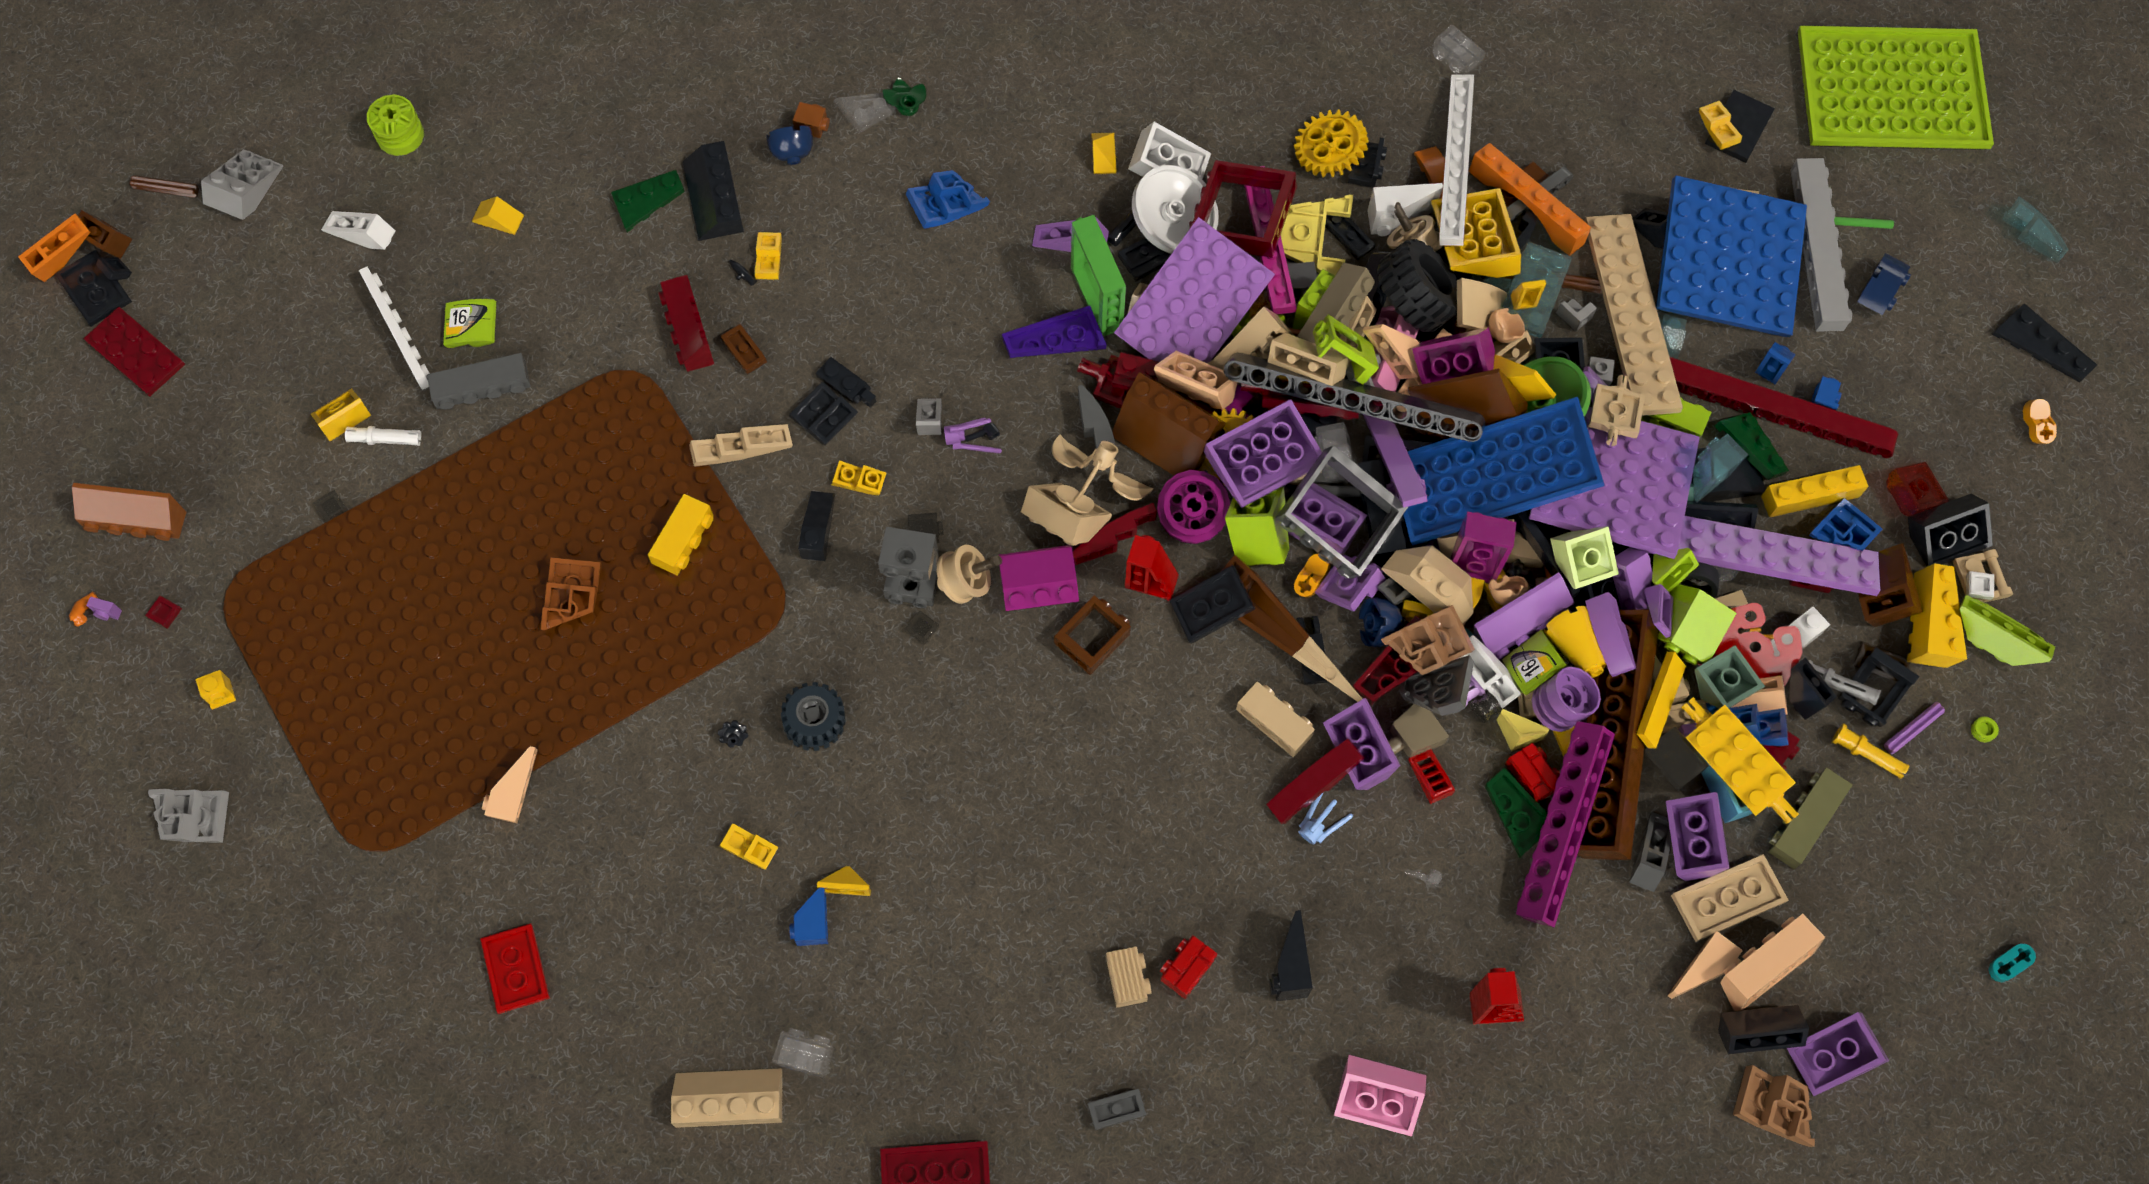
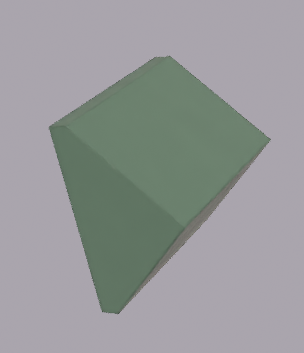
(1727, 679)

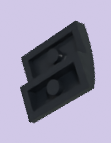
(823, 413)

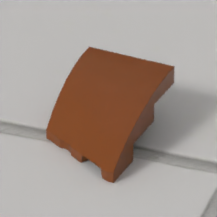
(569, 590)

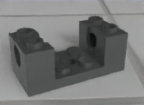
(909, 559)

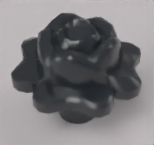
(1517, 569)
(733, 733)

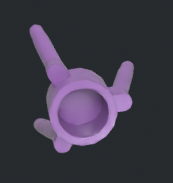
(955, 434)

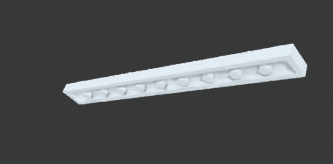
(1457, 161)

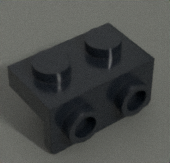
(1369, 167)

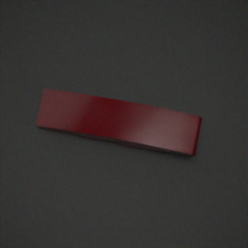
(1107, 538)
(1315, 780)

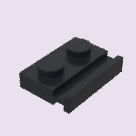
(1143, 258)

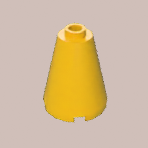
(1576, 640)

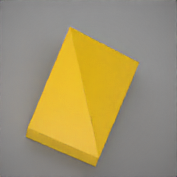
(1103, 153)
(845, 882)

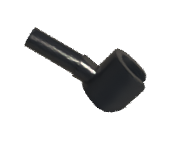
(989, 429)

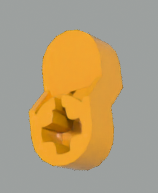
(2038, 418)
(1307, 585)

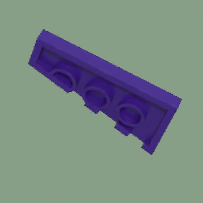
(1061, 334)

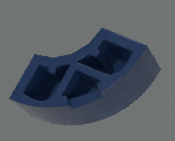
(1884, 284)

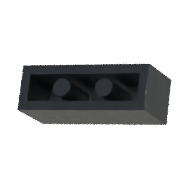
(1763, 1029)

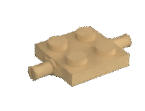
(1617, 410)

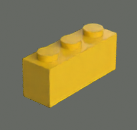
(681, 535)

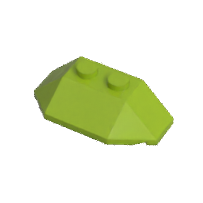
(2002, 635)

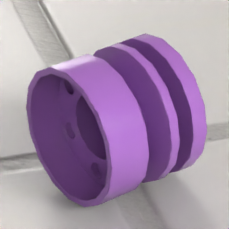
(1566, 699)

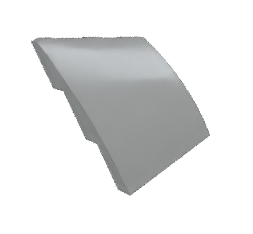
(186, 812)

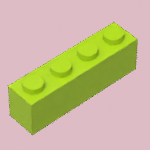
(1690, 420)

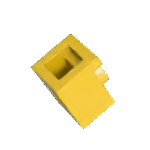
(216, 689)

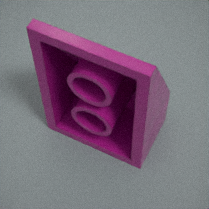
(1483, 545)

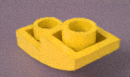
(858, 479)

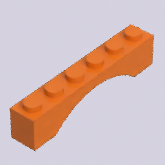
(1561, 223)

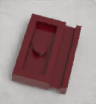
(1128, 369)

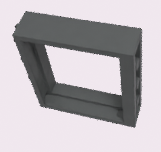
(1364, 483)

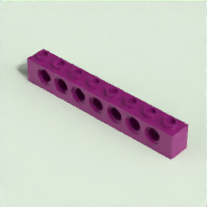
(1570, 834)

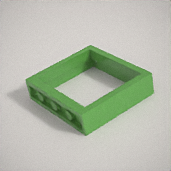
(1097, 274)

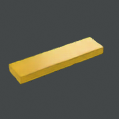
(1661, 700)

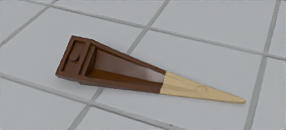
(1280, 627)

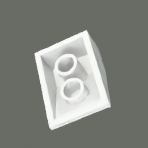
(1163, 147)
(1413, 199)

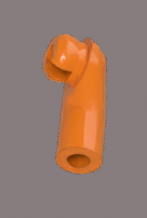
(76, 614)

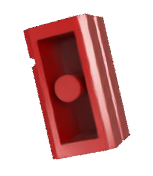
(1533, 772)
(1188, 966)

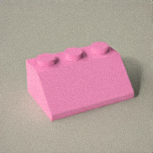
(1380, 1095)

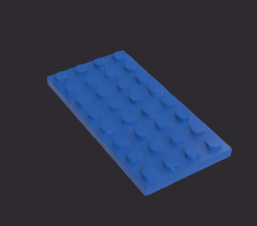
(1506, 471)

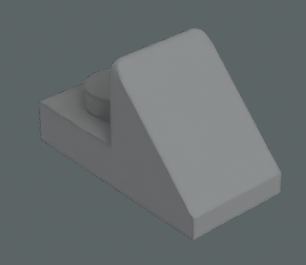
(928, 417)

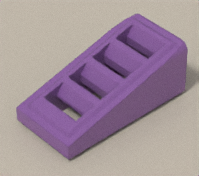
(1661, 608)

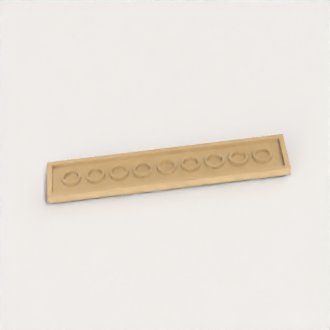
(1633, 313)

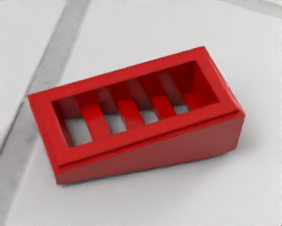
(1432, 796)

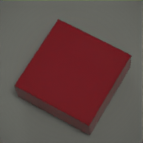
(163, 612)

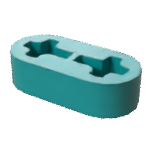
(2015, 968)

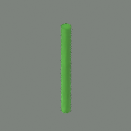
(1862, 222)

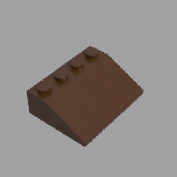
(1480, 392)
(1165, 426)

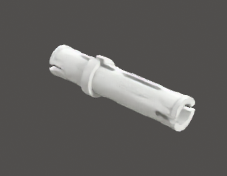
(390, 436)

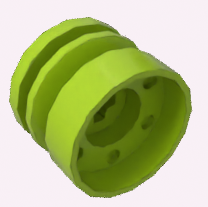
(395, 125)

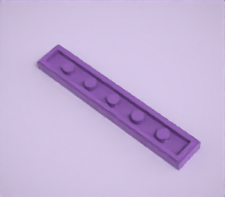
(1396, 461)

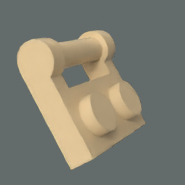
(1974, 563)

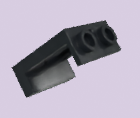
(1905, 679)

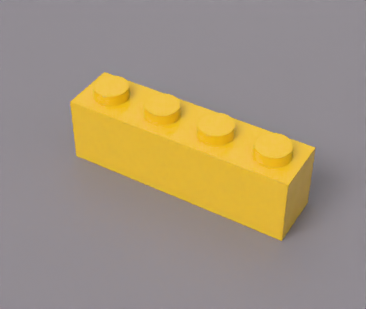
(1814, 491)

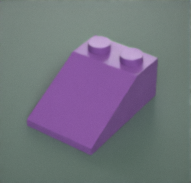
(1838, 1054)

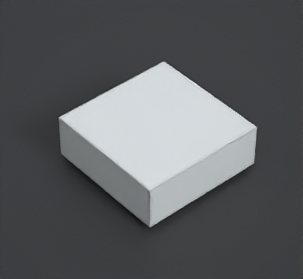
(1980, 585)

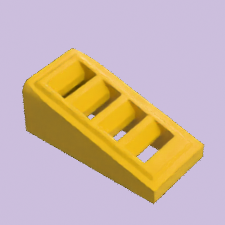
(1527, 294)

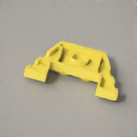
(1305, 229)

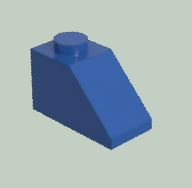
(1775, 363)
(811, 921)

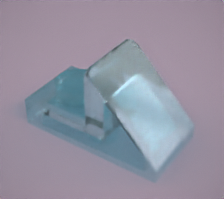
(1674, 334)

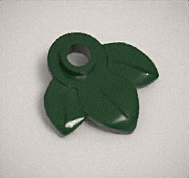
(904, 95)

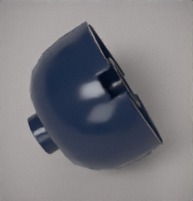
(790, 144)
(1380, 618)

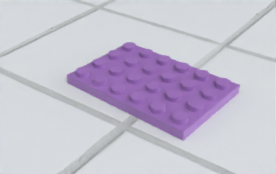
(1195, 297)

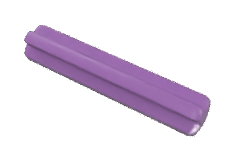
(1914, 728)

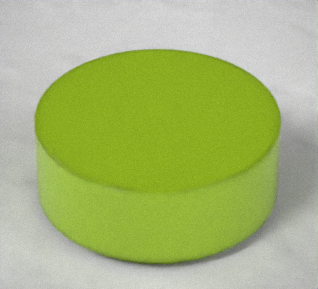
(1984, 729)

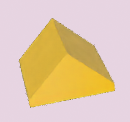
(340, 413)

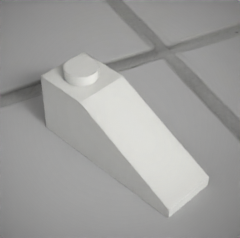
(360, 228)
(1810, 625)

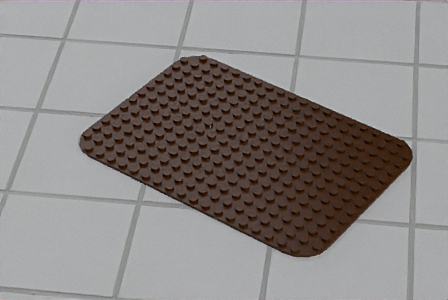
(412, 624)

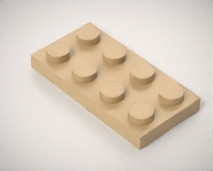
(1729, 898)

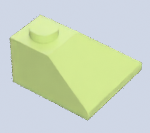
(1585, 556)

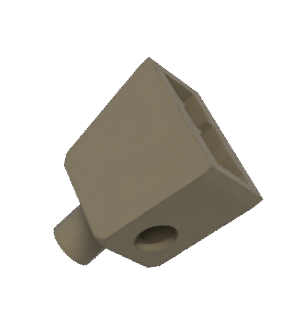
(1417, 732)

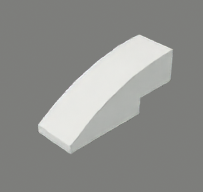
(1493, 674)

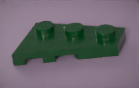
(644, 198)
(1755, 443)
(1517, 810)

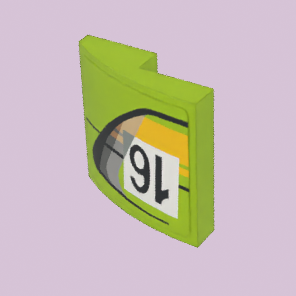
(470, 323)
(1533, 662)

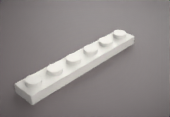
(392, 319)

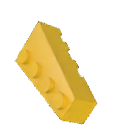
(1938, 629)

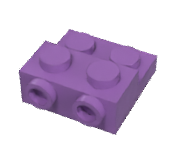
(1350, 592)

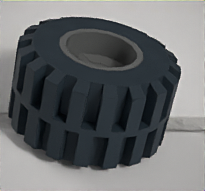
(813, 716)

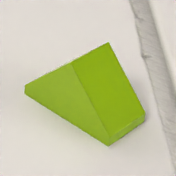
(1671, 571)

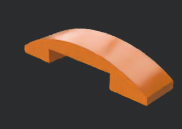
(1433, 164)

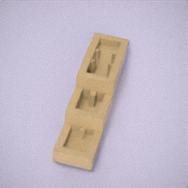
(740, 445)

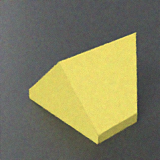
(1519, 730)

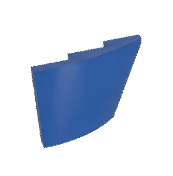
(948, 201)
(1847, 527)
(1766, 726)

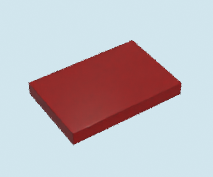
(514, 968)

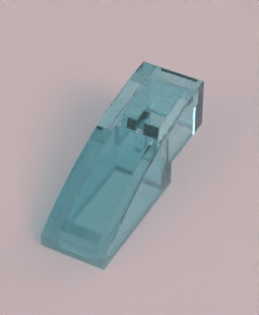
(2036, 230)

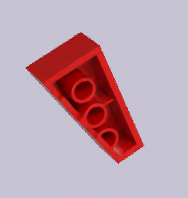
(1497, 998)

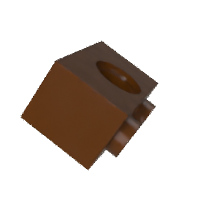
(104, 235)

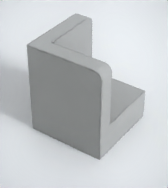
(1575, 314)

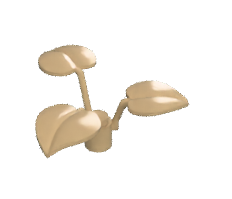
(1103, 458)

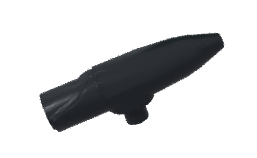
(742, 272)

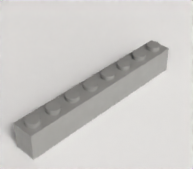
(1821, 246)

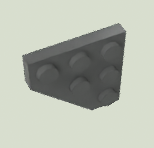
(1442, 689)

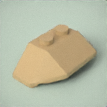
(1432, 579)

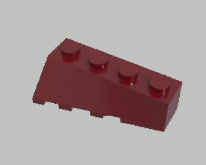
(686, 323)
(1384, 674)

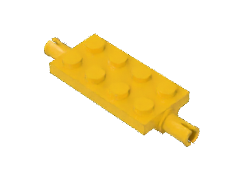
(1740, 760)

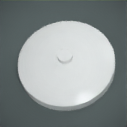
(1166, 204)

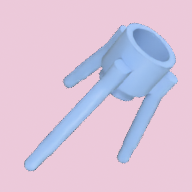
(1312, 830)

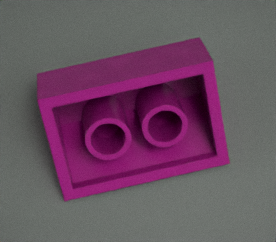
(1454, 355)
(1038, 578)

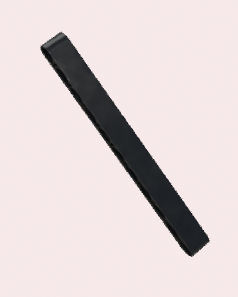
(1365, 393)

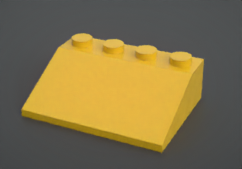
(1488, 237)

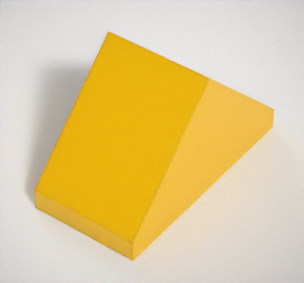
(498, 215)

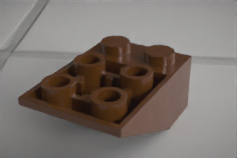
(1897, 593)

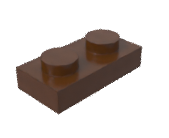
(743, 349)

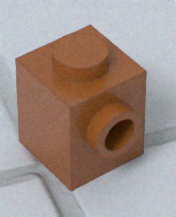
(811, 116)

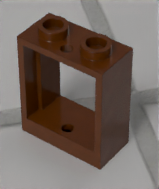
(1075, 651)

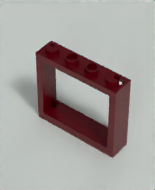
(1257, 177)

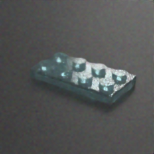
(1539, 264)

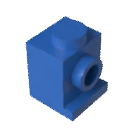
(1827, 393)

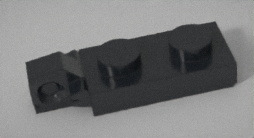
(846, 382)

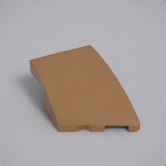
(1431, 641)
(1779, 1109)

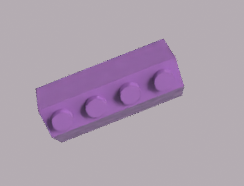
(1524, 616)

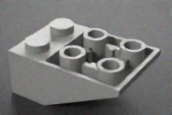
(239, 184)

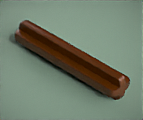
(164, 186)

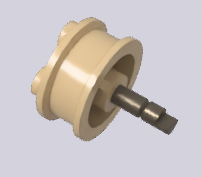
(1416, 228)
(965, 573)

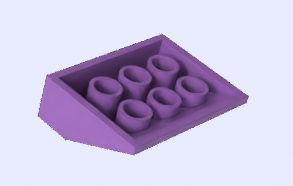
(1263, 453)

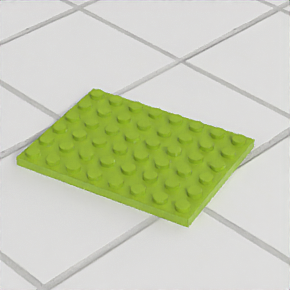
(1894, 87)

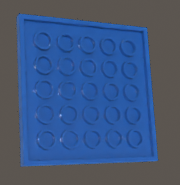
(1731, 256)

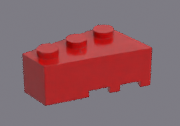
(1150, 569)

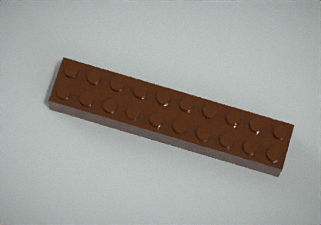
(1620, 710)

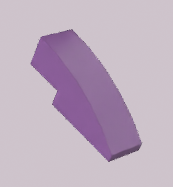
(1611, 633)

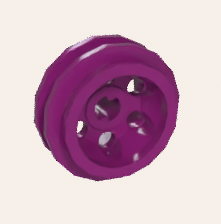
(1208, 527)

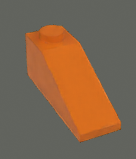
(55, 248)

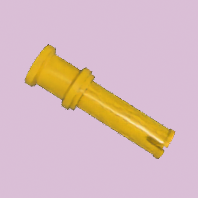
(1858, 745)

